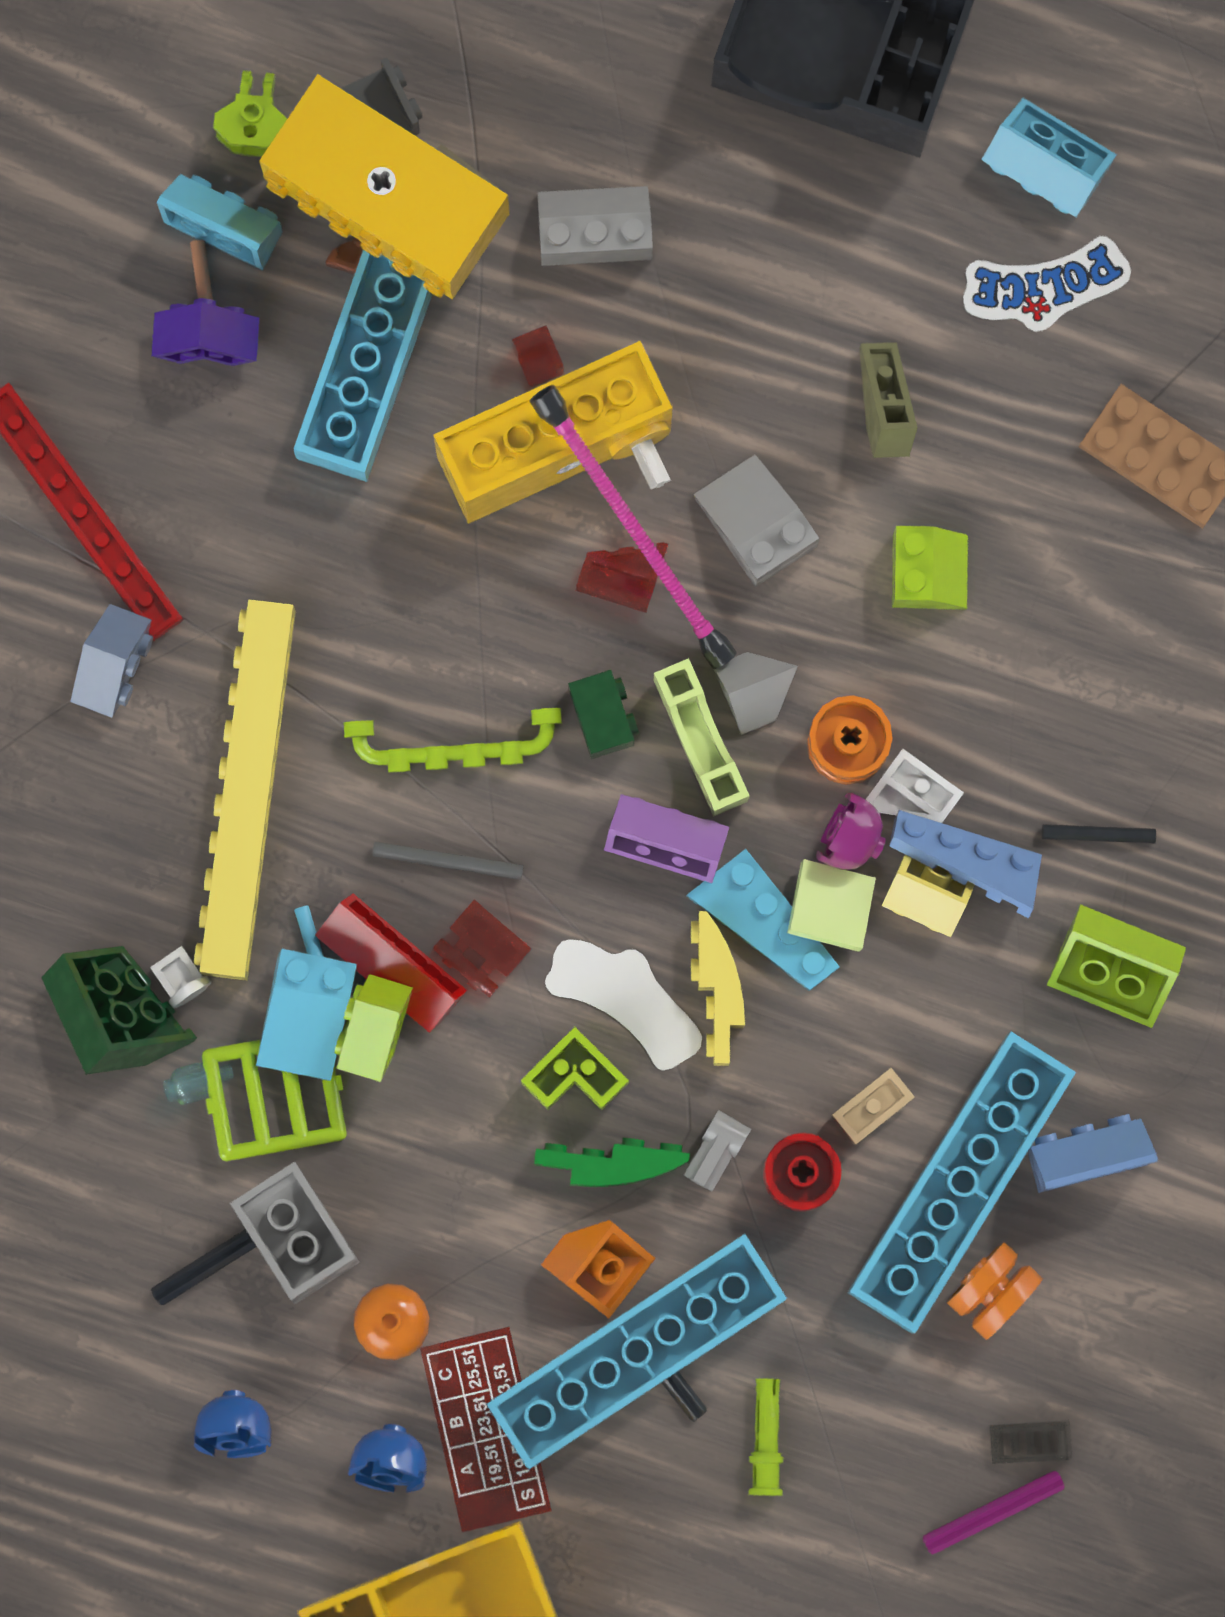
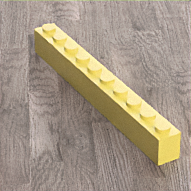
(246, 791)

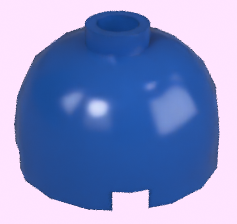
(233, 1425)
(389, 1459)

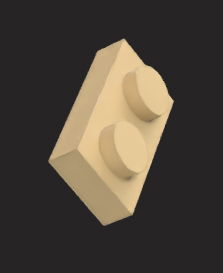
(873, 1106)

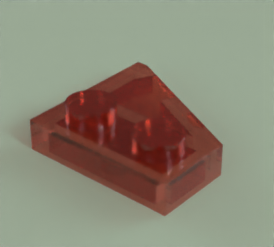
(620, 576)

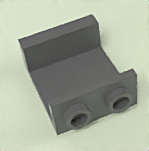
(385, 94)

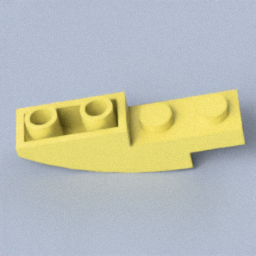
(718, 973)

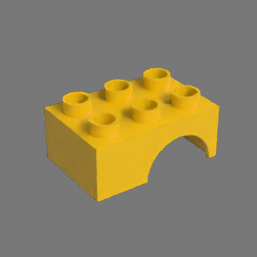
(474, 1579)

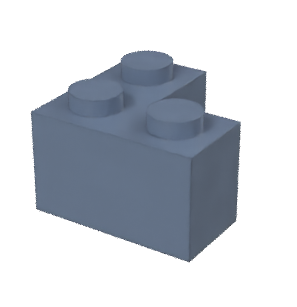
(110, 659)

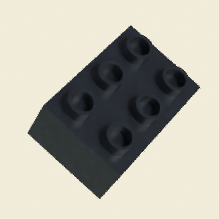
(846, 62)

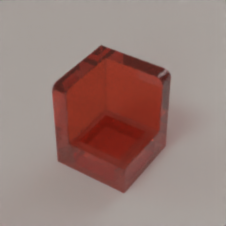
(538, 356)

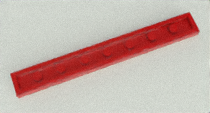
(84, 515)

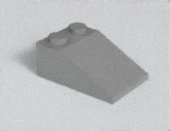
(757, 520)
(294, 1233)

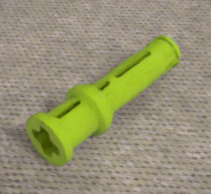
(766, 1455)

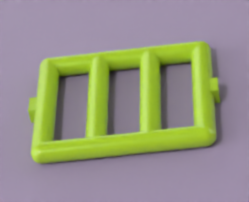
(264, 1143)

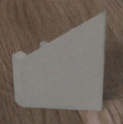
(755, 689)

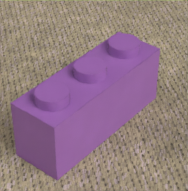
(666, 838)

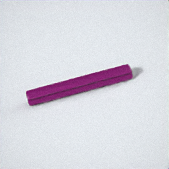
(993, 1512)

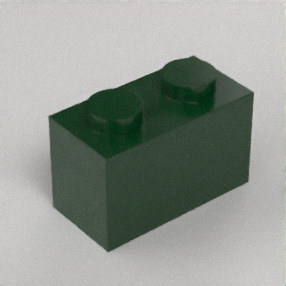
(602, 713)

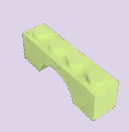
(700, 738)

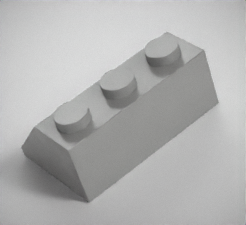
(595, 226)

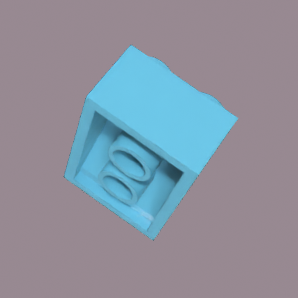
(305, 1014)

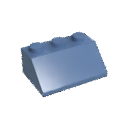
(1090, 1153)

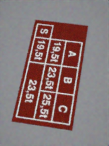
(482, 1464)

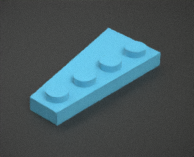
(760, 914)

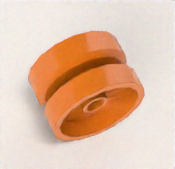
(854, 718)
(989, 1285)

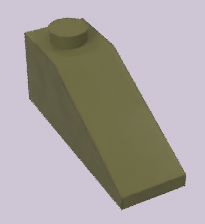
(887, 401)

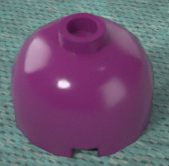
(852, 834)

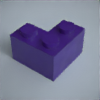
(205, 332)

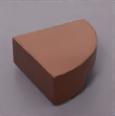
(346, 256)

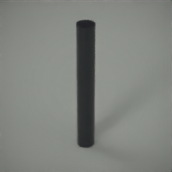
(1099, 833)

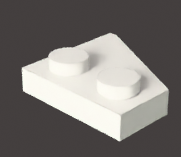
(914, 789)

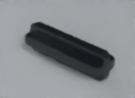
(684, 1396)

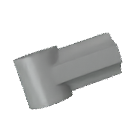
(720, 1144)

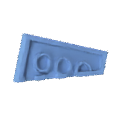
(987, 863)

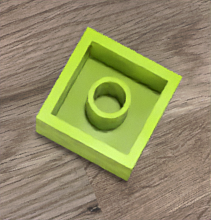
(372, 1027)

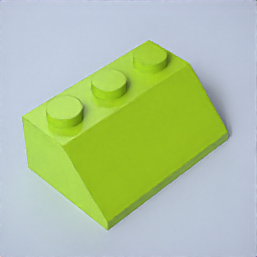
(1116, 966)

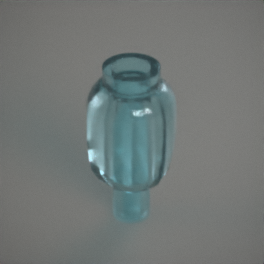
(191, 1083)

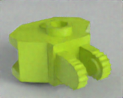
(249, 117)

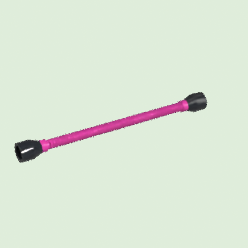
(553, 409)

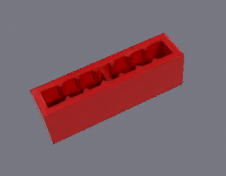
(380, 950)

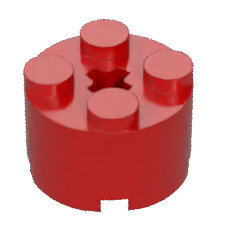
(817, 1156)

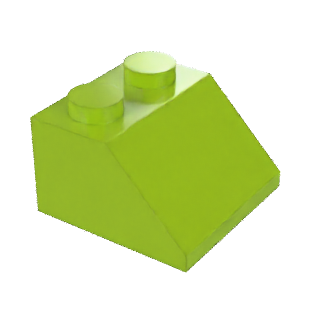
(929, 568)

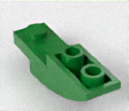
(628, 1165)

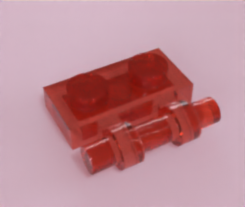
(490, 940)

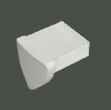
(180, 977)

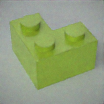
(571, 1063)

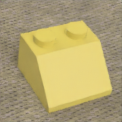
(927, 896)

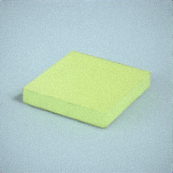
(831, 905)

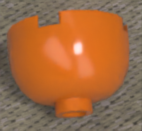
(391, 1321)

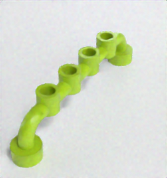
(438, 756)

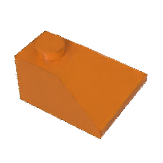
(599, 1264)

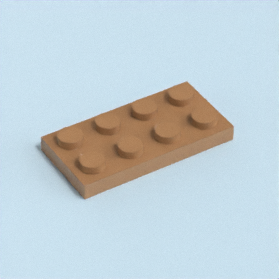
(1158, 455)

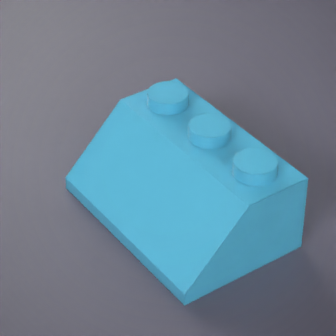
(1048, 157)
(220, 219)

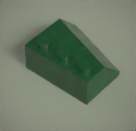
(112, 1010)

